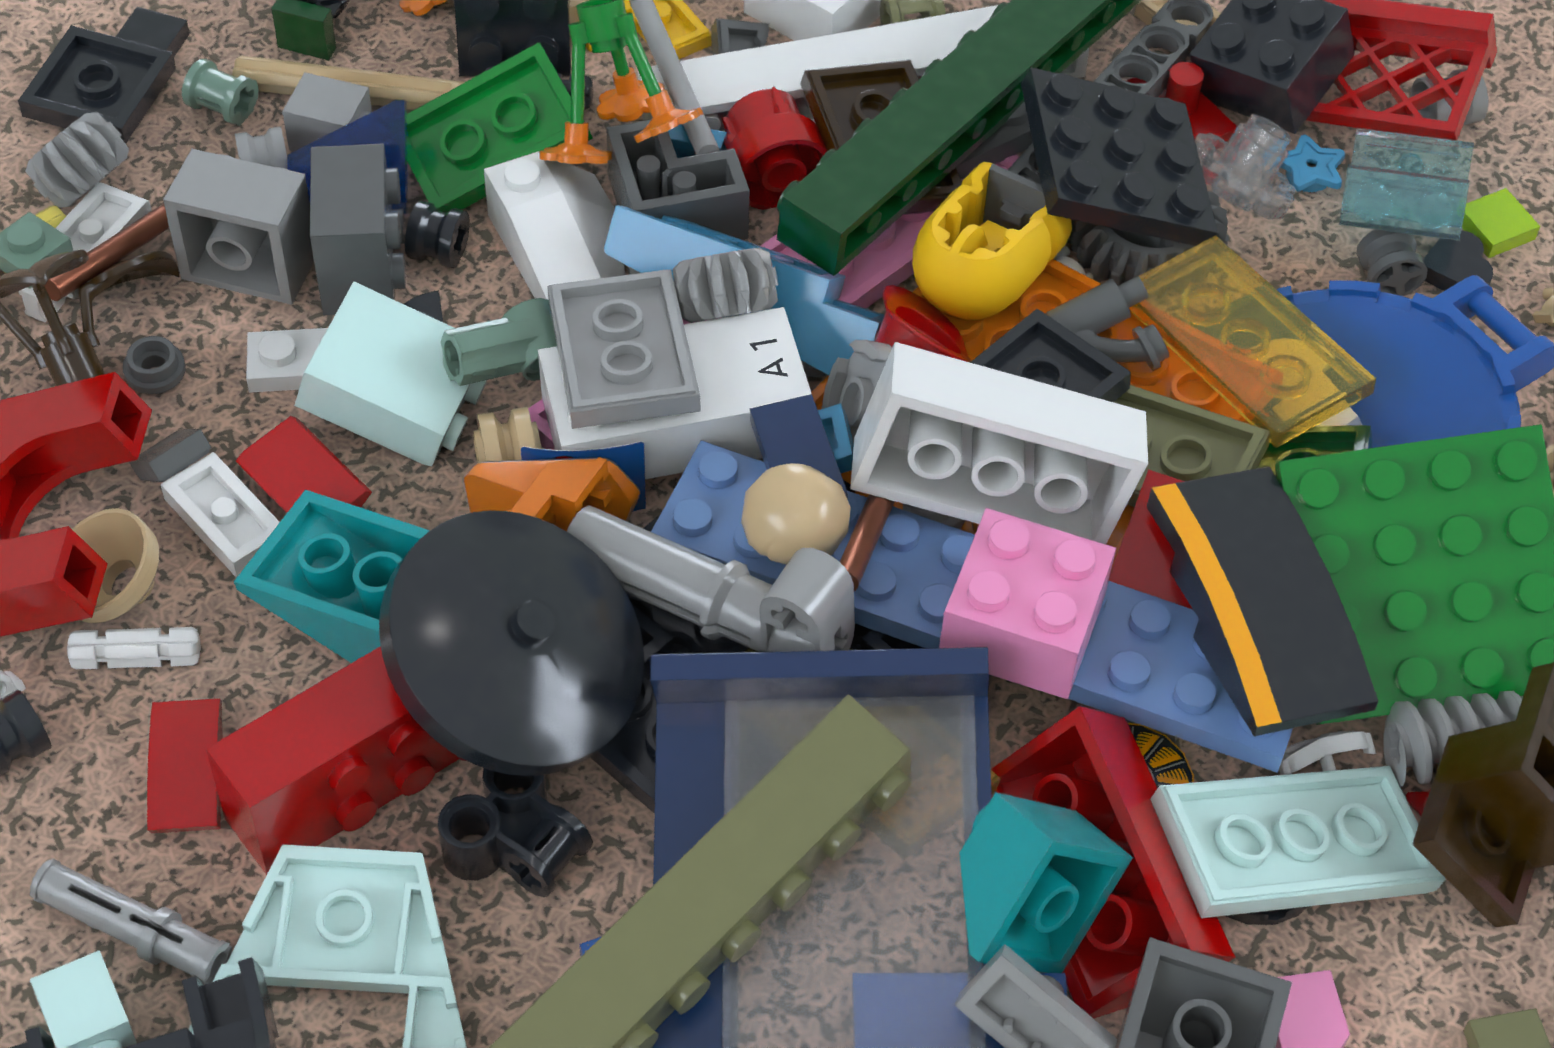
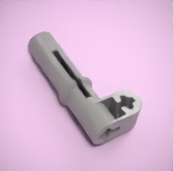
(802, 611)

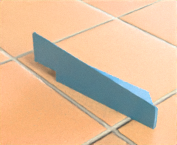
(807, 292)

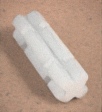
(134, 648)

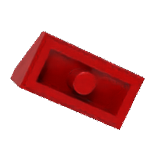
(295, 461)

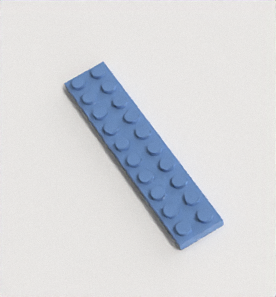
(1135, 663)

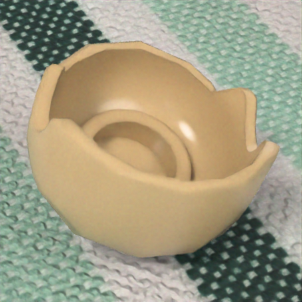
(794, 510)

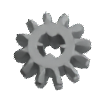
(77, 159)
(725, 284)

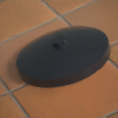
(511, 643)

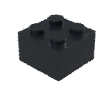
(1274, 57)

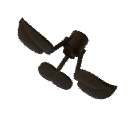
(67, 351)

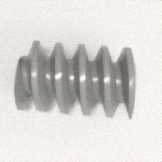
(1420, 734)

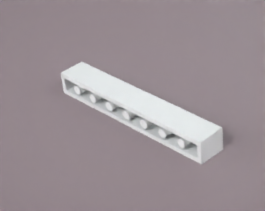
(730, 76)

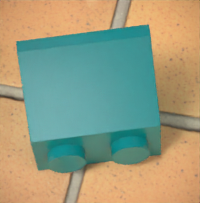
(1035, 880)

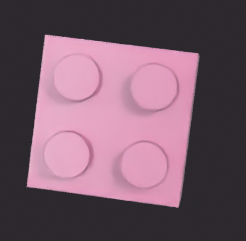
(1028, 600)

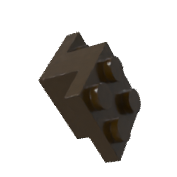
(1495, 806)

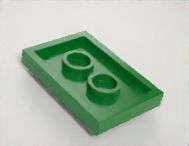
(484, 123)

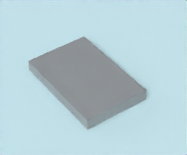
(623, 349)

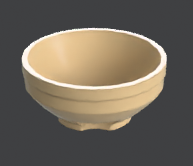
(123, 543)

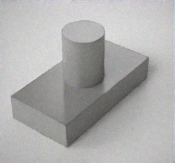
(1027, 1008)

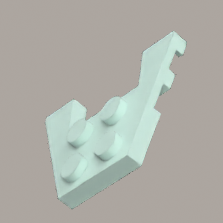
(354, 926)

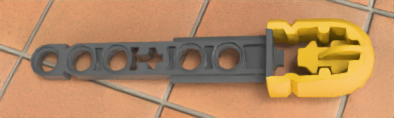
(987, 267)

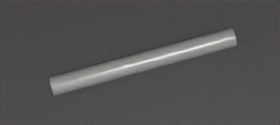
(673, 74)

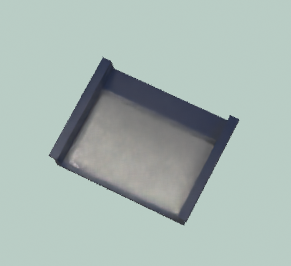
(881, 930)

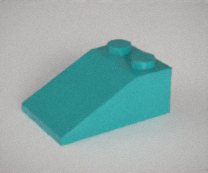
(329, 571)

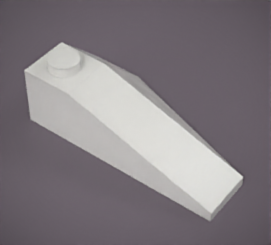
(551, 221)

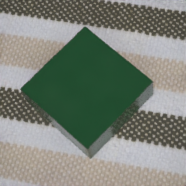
(304, 28)

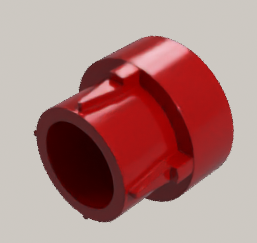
(772, 143)

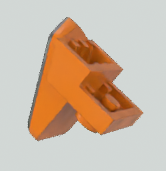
(551, 488)

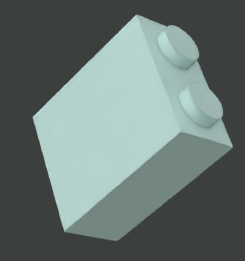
(386, 377)

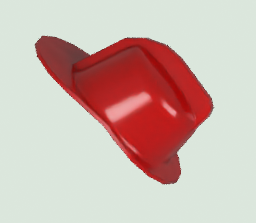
(918, 324)

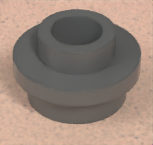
(150, 353)

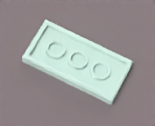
(1294, 840)

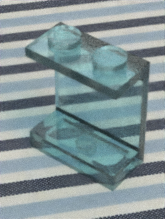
(1407, 184)

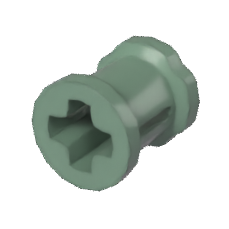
(219, 91)

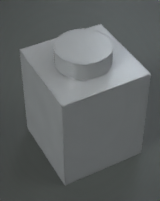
(321, 107)

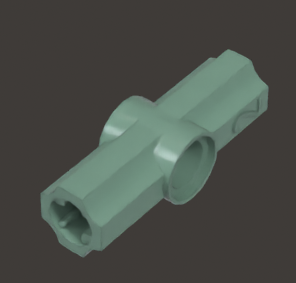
(500, 345)

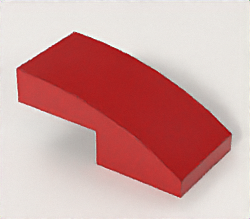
(179, 772)

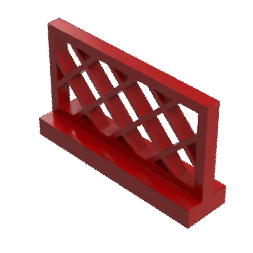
(1429, 37)

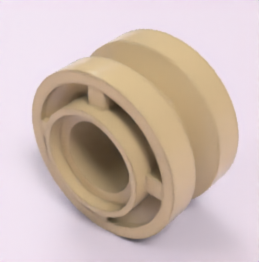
(504, 440)

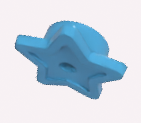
(1313, 178)

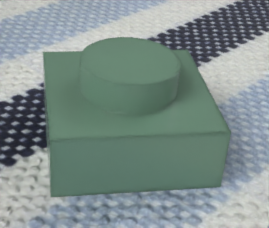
(29, 242)

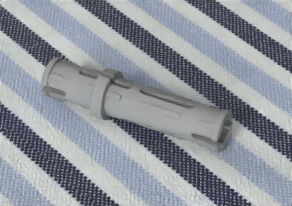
(155, 933)

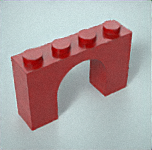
(44, 441)

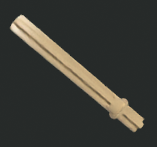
(384, 87)

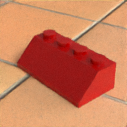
(1098, 770)

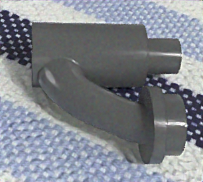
(1105, 308)

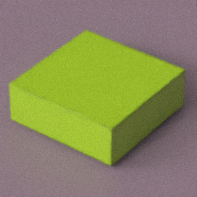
(1499, 222)

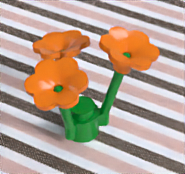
(610, 29)

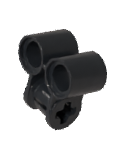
(518, 831)

